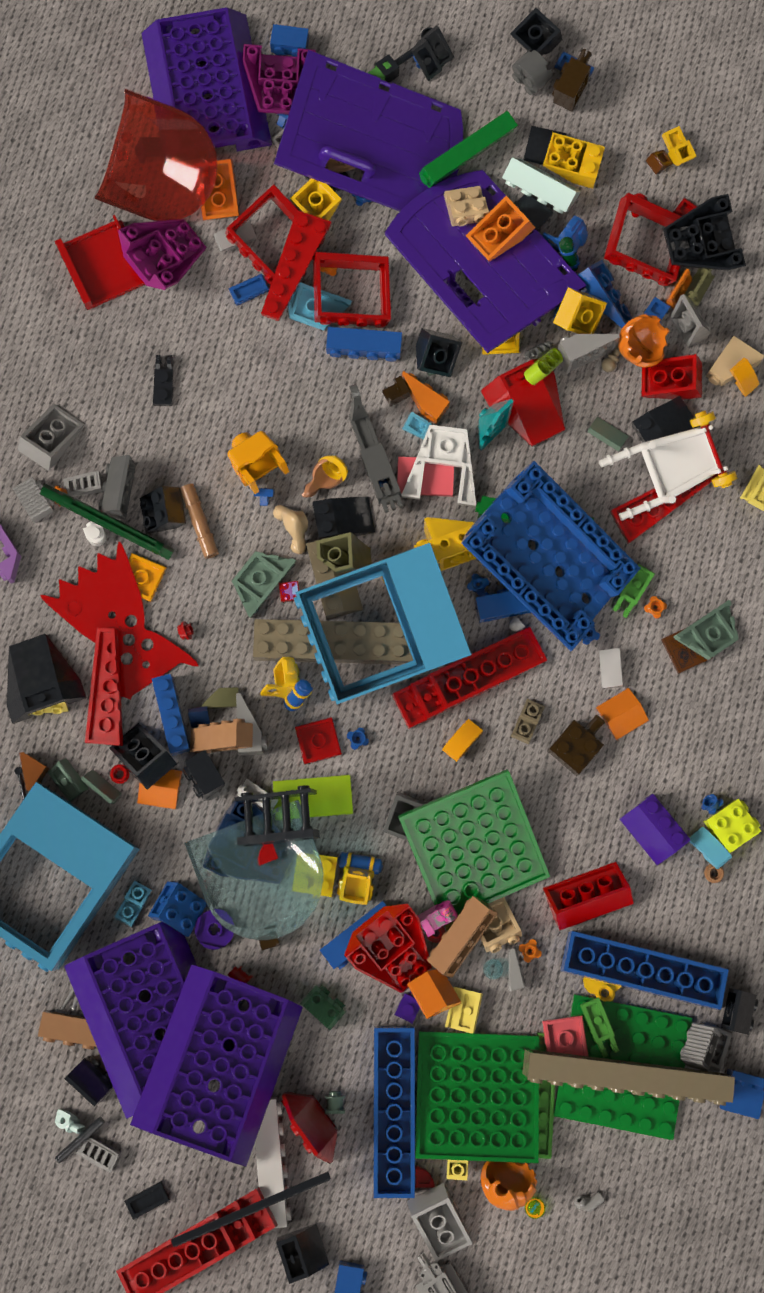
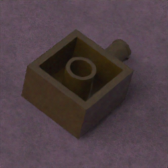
(572, 81)
(577, 745)

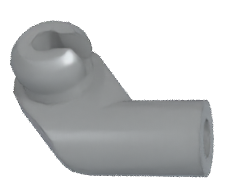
(588, 1204)

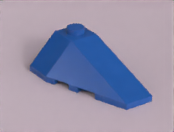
(598, 284)

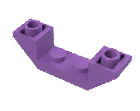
(9, 566)

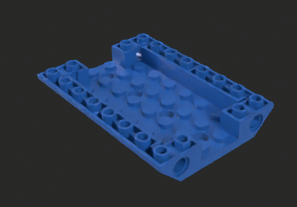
(563, 539)

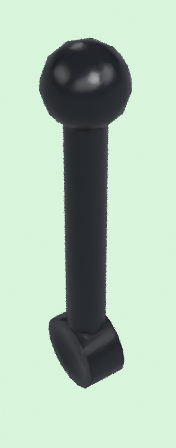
(18, 771)

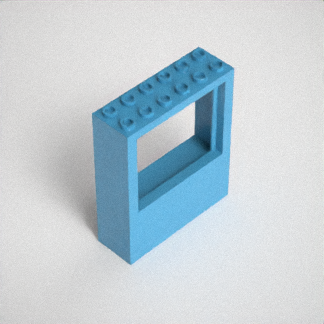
(422, 611)
(77, 846)

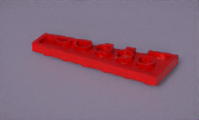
(300, 248)
(643, 521)
(104, 708)

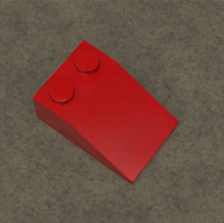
(673, 378)

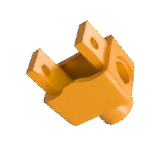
(255, 457)

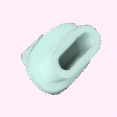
(71, 1124)

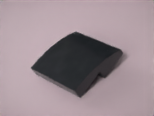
(432, 53)
(538, 144)
(534, 211)

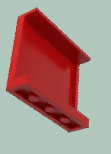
(99, 265)

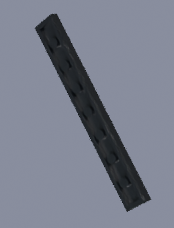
(250, 1209)

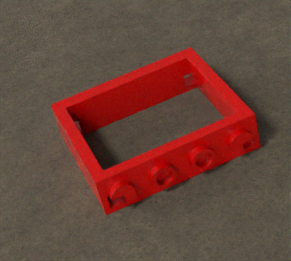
(283, 203)
(654, 213)
(352, 261)

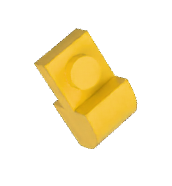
(679, 149)

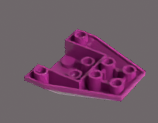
(273, 78)
(160, 250)

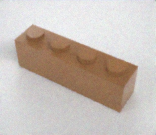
(222, 736)
(462, 936)
(66, 1028)

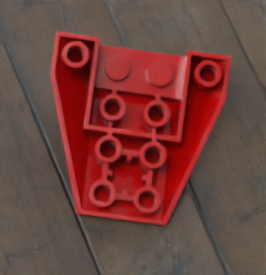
(535, 408)
(390, 947)
(312, 1124)

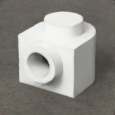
(95, 534)

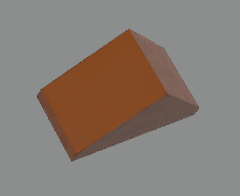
(32, 770)

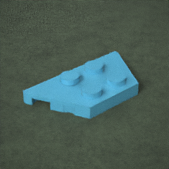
(302, 305)

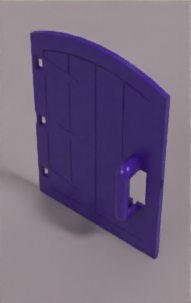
(365, 127)
(515, 285)

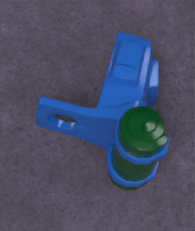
(570, 241)

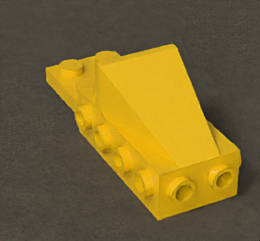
(446, 541)

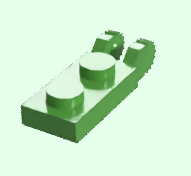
(634, 589)
(599, 1025)

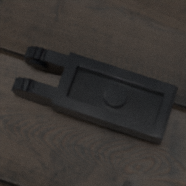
(163, 382)

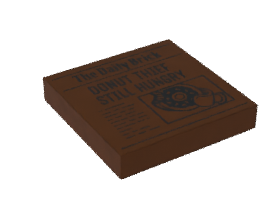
(680, 655)

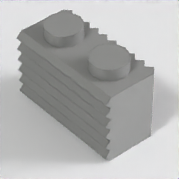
(34, 503)
(700, 1046)

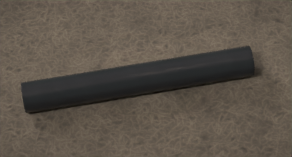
(80, 1139)

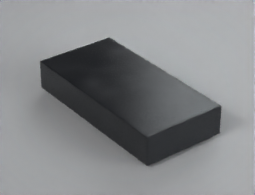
(147, 1200)

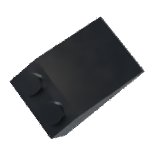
(664, 420)
(343, 516)
(143, 756)

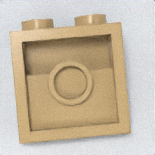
(466, 205)
(502, 929)

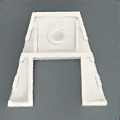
(443, 447)

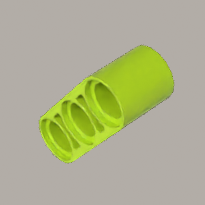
(543, 366)

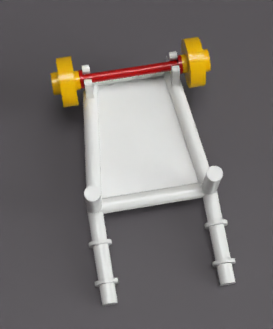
(678, 463)

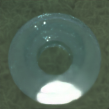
(497, 974)

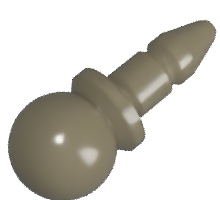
(609, 363)

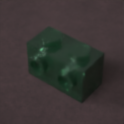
(323, 1006)

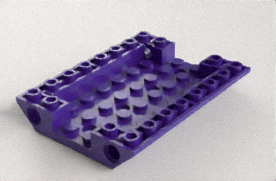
(179, 82)
(112, 1007)
(195, 1055)

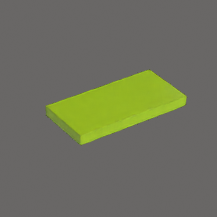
(332, 795)

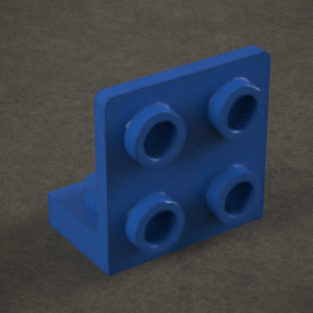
(178, 908)
(747, 1094)

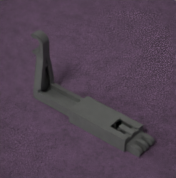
(373, 454)

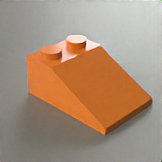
(223, 199)
(500, 229)

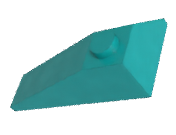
(493, 421)

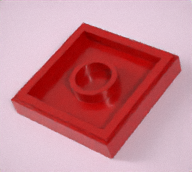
(318, 740)

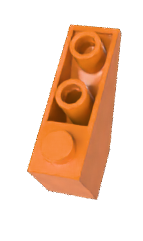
(427, 401)

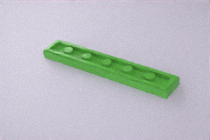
(546, 1111)

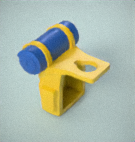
(288, 684)
(357, 878)

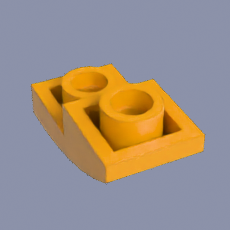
(745, 376)
(462, 740)

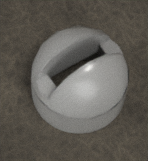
(516, 625)

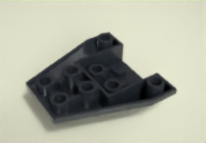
(704, 237)
(39, 678)

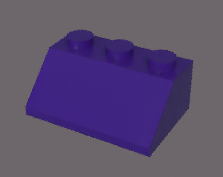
(655, 829)

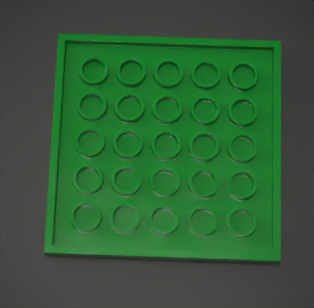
(475, 843)
(642, 1038)
(476, 1098)

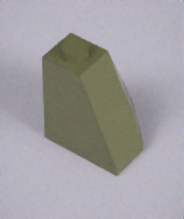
(343, 553)

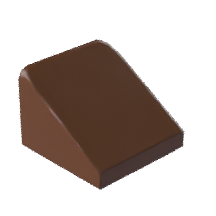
(659, 161)

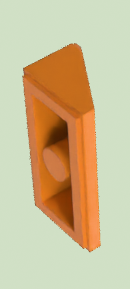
(679, 289)

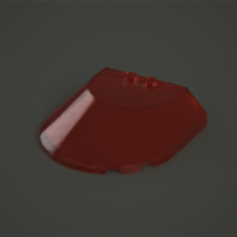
(159, 162)

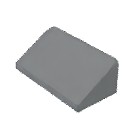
(611, 668)

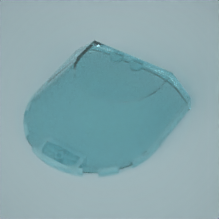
(253, 898)

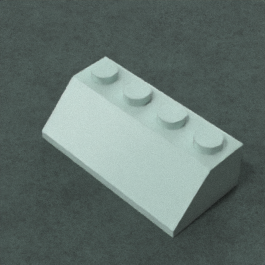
(541, 184)

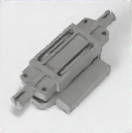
(438, 1279)

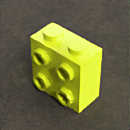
(733, 825)

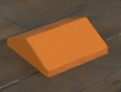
(622, 713)
(163, 792)
(433, 993)

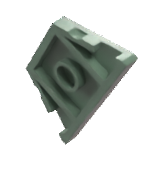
(259, 579)
(711, 632)

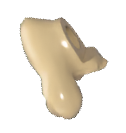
(295, 523)

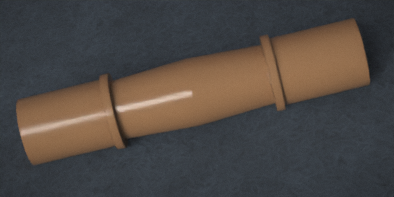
(199, 521)

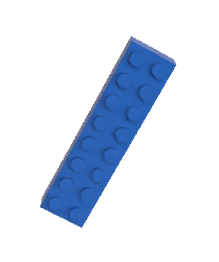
(644, 970)
(394, 1112)

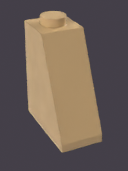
(731, 355)

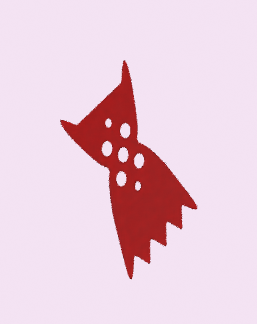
(117, 591)

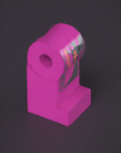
(437, 917)

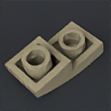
(527, 721)

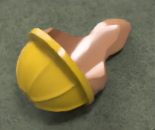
(327, 474)

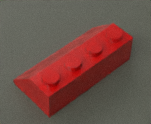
(588, 895)

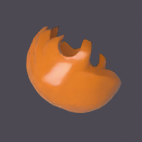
(643, 340)
(508, 1184)

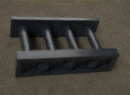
(287, 834)

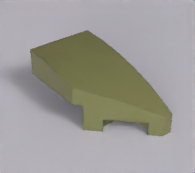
(222, 698)

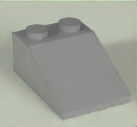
(689, 321)
(585, 348)
(49, 437)
(260, 741)
(439, 1222)

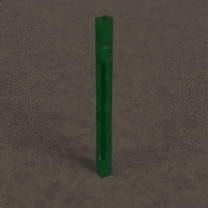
(107, 521)

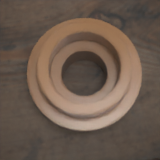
(707, 873)

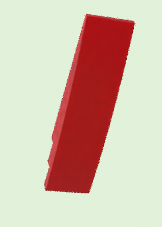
(468, 677)
(170, 1265)

